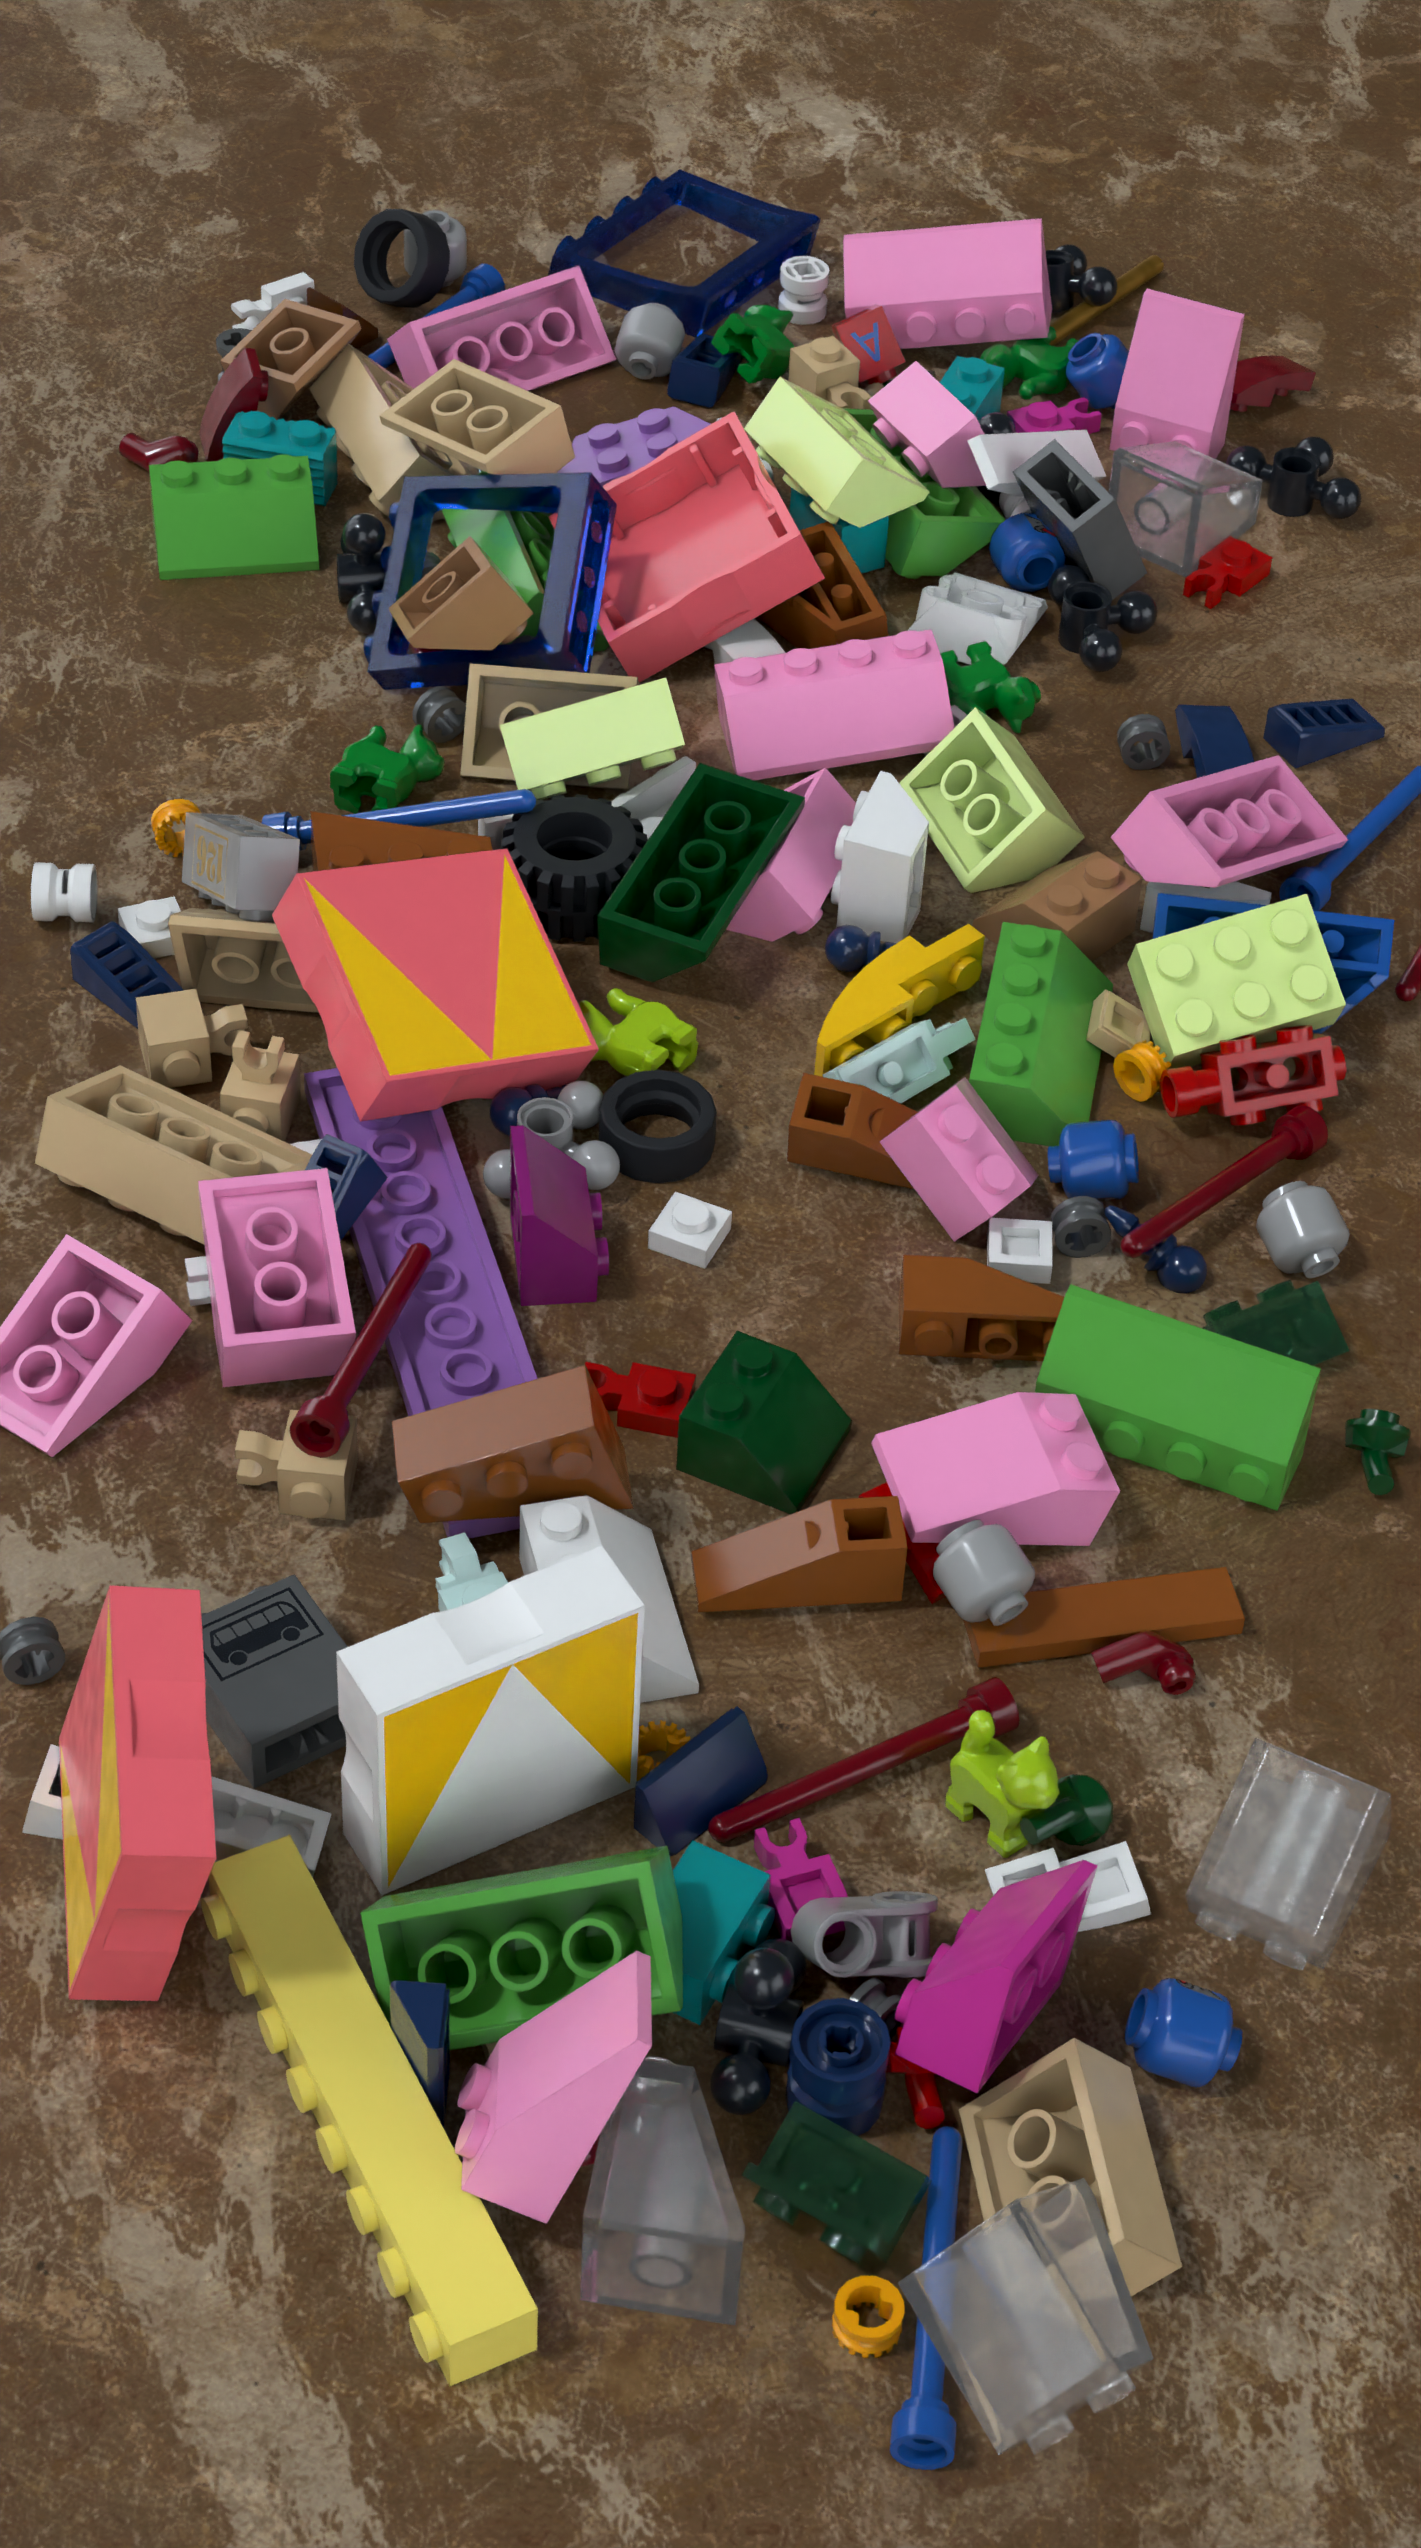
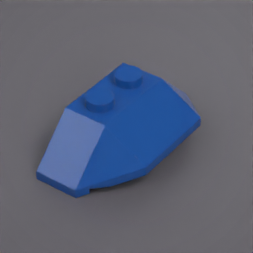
(1355, 943)

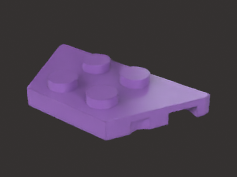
(627, 446)

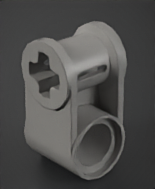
(882, 1934)

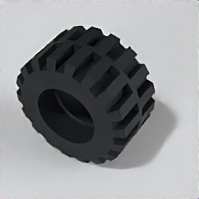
(572, 859)

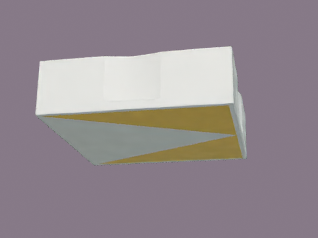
(490, 1718)

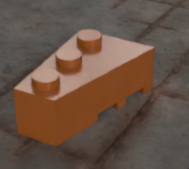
(835, 607)
(359, 842)
(512, 1451)

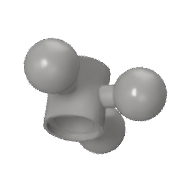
(554, 1121)

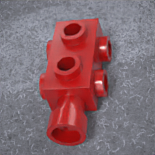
(1263, 1077)

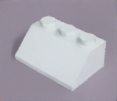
(576, 1524)

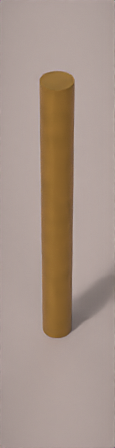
(1126, 284)

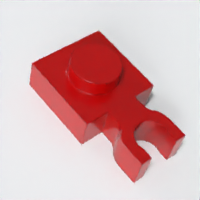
(1228, 567)
(646, 1398)

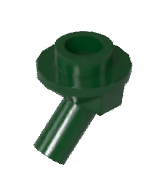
(1377, 1437)
(1077, 1815)

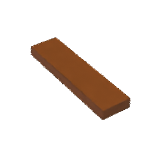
(1099, 1614)

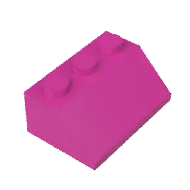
(993, 1976)

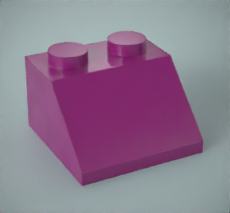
(553, 1224)

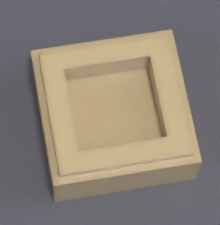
(1116, 1024)

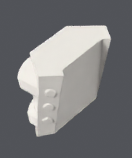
(975, 611)

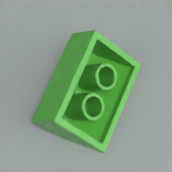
(233, 517)

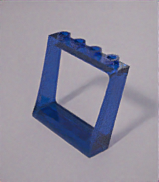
(778, 230)
(572, 583)

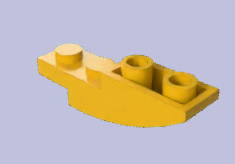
(894, 990)

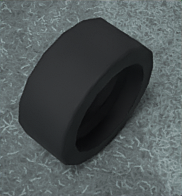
(372, 252)
(666, 1095)

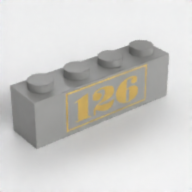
(238, 863)

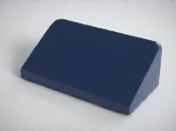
(699, 1782)
(423, 2030)

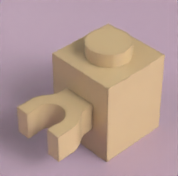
(829, 372)
(179, 1038)
(262, 1086)
(305, 1482)

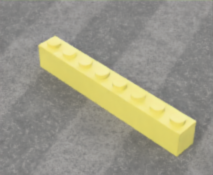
(370, 2113)

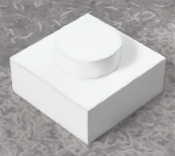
(149, 924)
(689, 1230)
(1021, 1248)

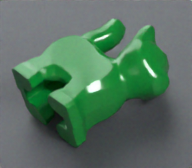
(758, 340)
(1034, 362)
(989, 685)
(382, 773)

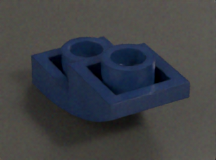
(1212, 738)

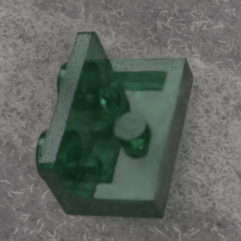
(1284, 1322)
(838, 2183)

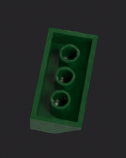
(693, 873)

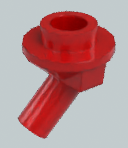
(920, 2088)

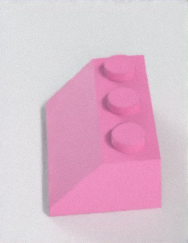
(802, 868)

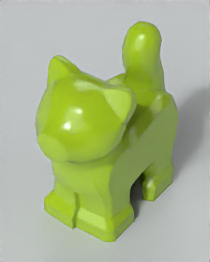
(643, 1038)
(1000, 1782)

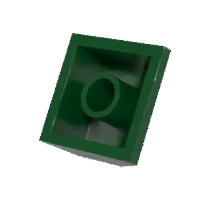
(761, 1425)

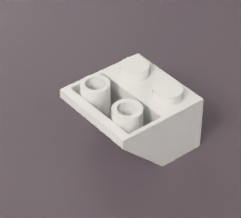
(881, 862)

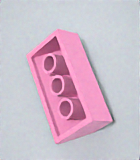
(952, 282)
(518, 335)
(834, 705)
(1226, 827)

